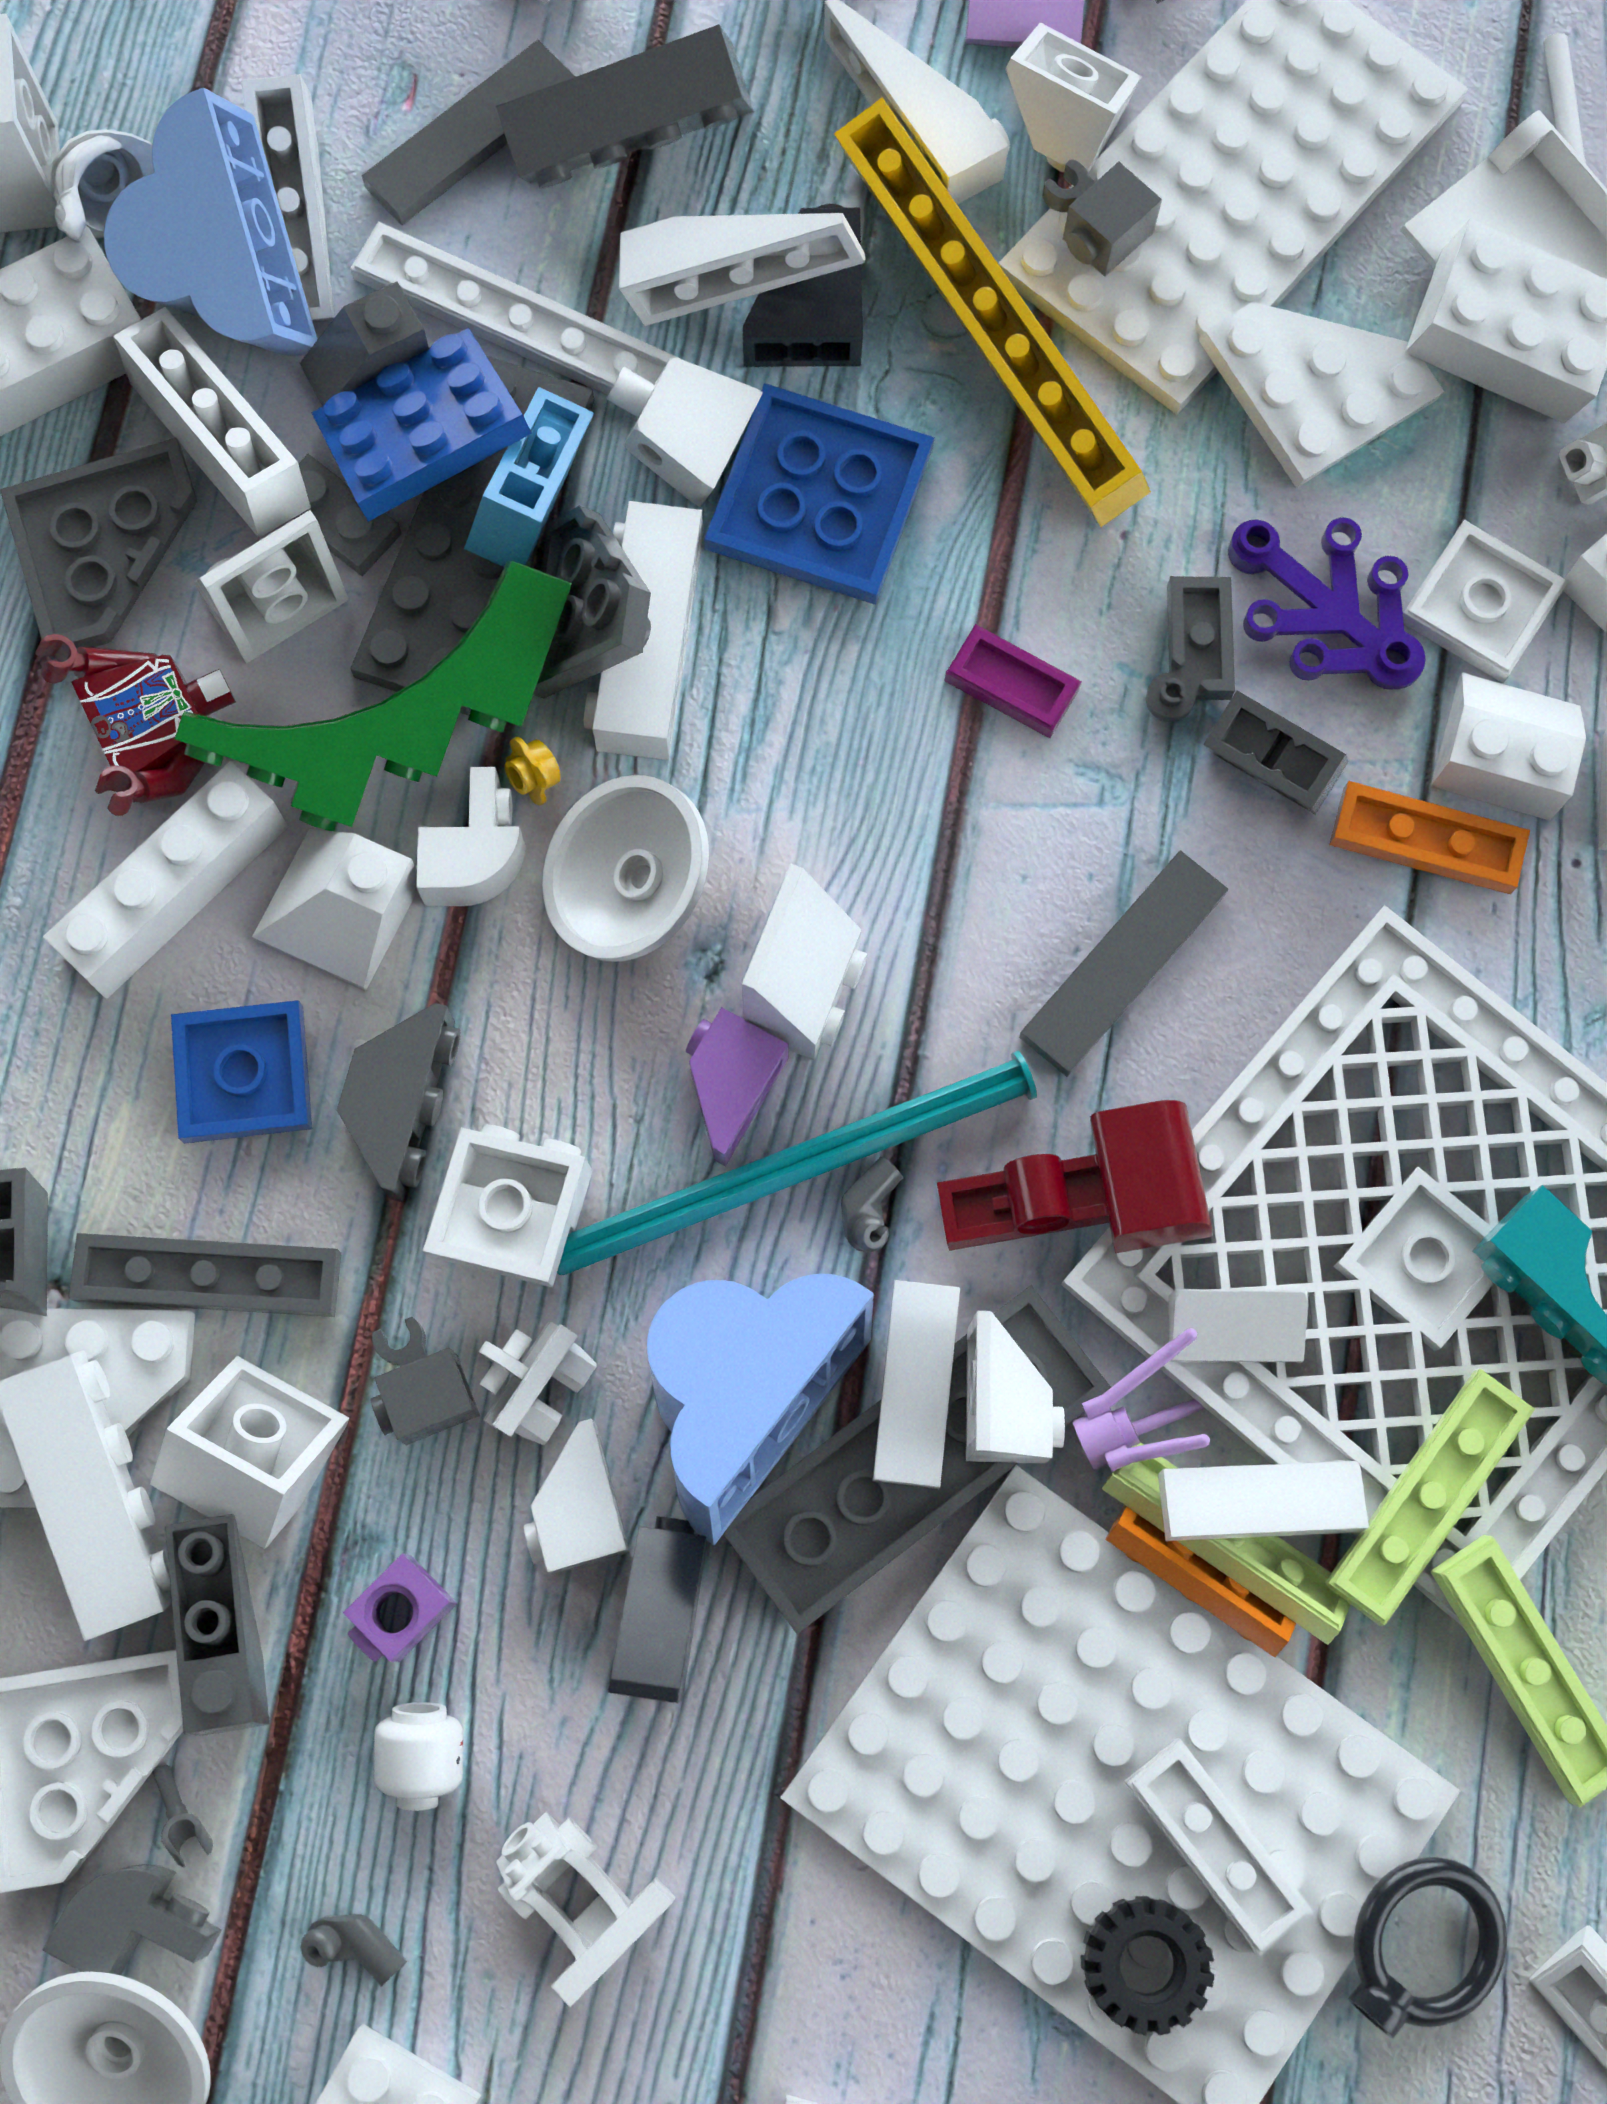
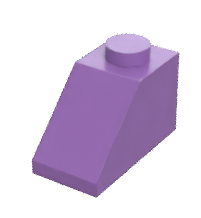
(732, 1075)

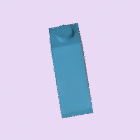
(528, 480)

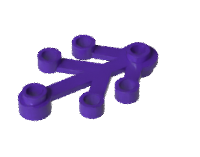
(1332, 609)

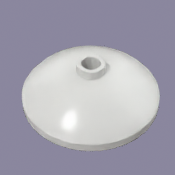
(606, 853)
(101, 2044)

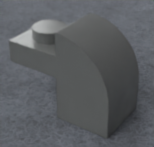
(119, 1908)

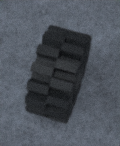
(1190, 1973)

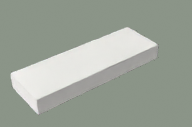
(916, 1384)
(1262, 1500)
(1218, 1847)

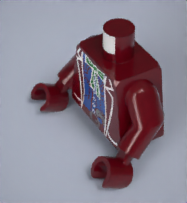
(135, 714)

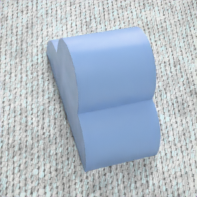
(211, 229)
(745, 1379)

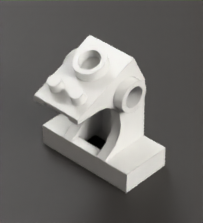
(605, 1929)

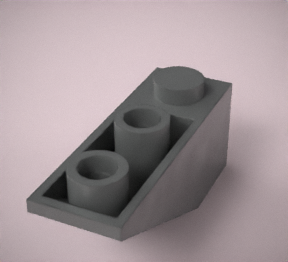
(214, 1629)

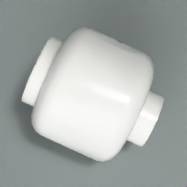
(418, 1755)

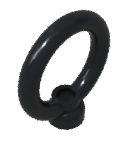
(1384, 1998)

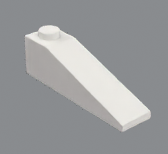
(940, 118)
(291, 149)
(713, 260)

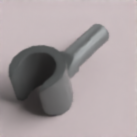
(180, 1823)

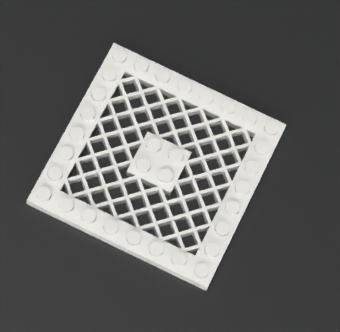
(1411, 1254)

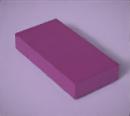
(1012, 681)

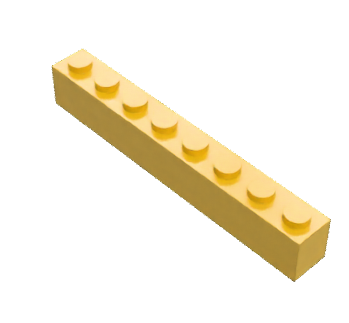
(993, 313)

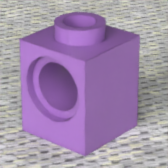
(428, 1602)

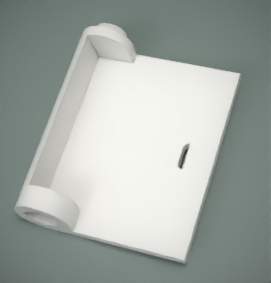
(1528, 190)

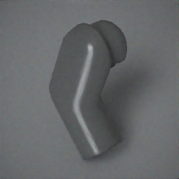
(862, 1206)
(352, 1939)

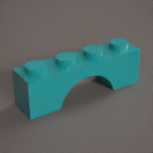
(1542, 1258)

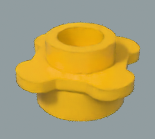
(532, 769)

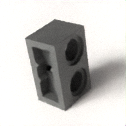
(1276, 752)

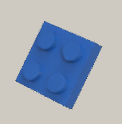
(241, 1072)

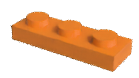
(1430, 837)
(1201, 1582)

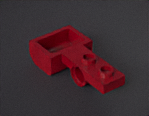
(1138, 1182)

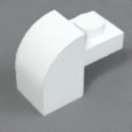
(474, 861)

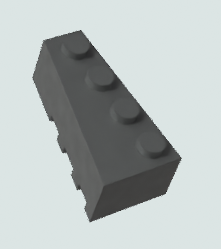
(625, 107)

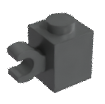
(1103, 216)
(424, 1392)

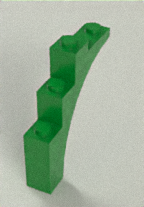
(332, 759)

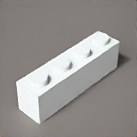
(213, 422)
(641, 695)
(167, 880)
(86, 1493)

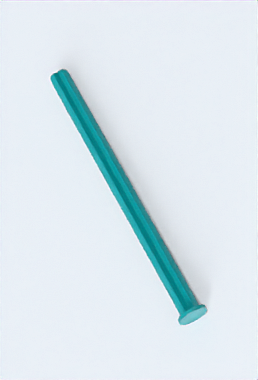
(797, 1164)

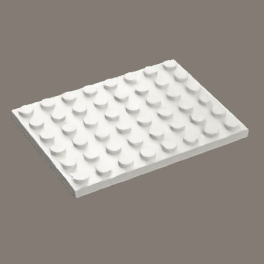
(995, 1793)

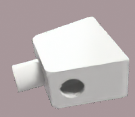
(685, 423)

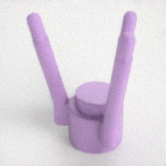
(1110, 1434)

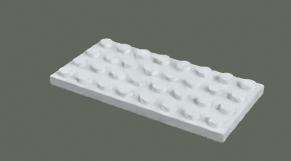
(1259, 171)

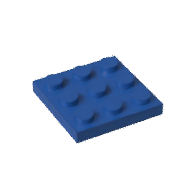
(419, 423)
(819, 493)

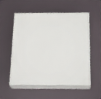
(1483, 601)

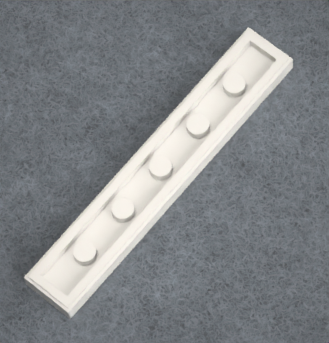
(504, 311)

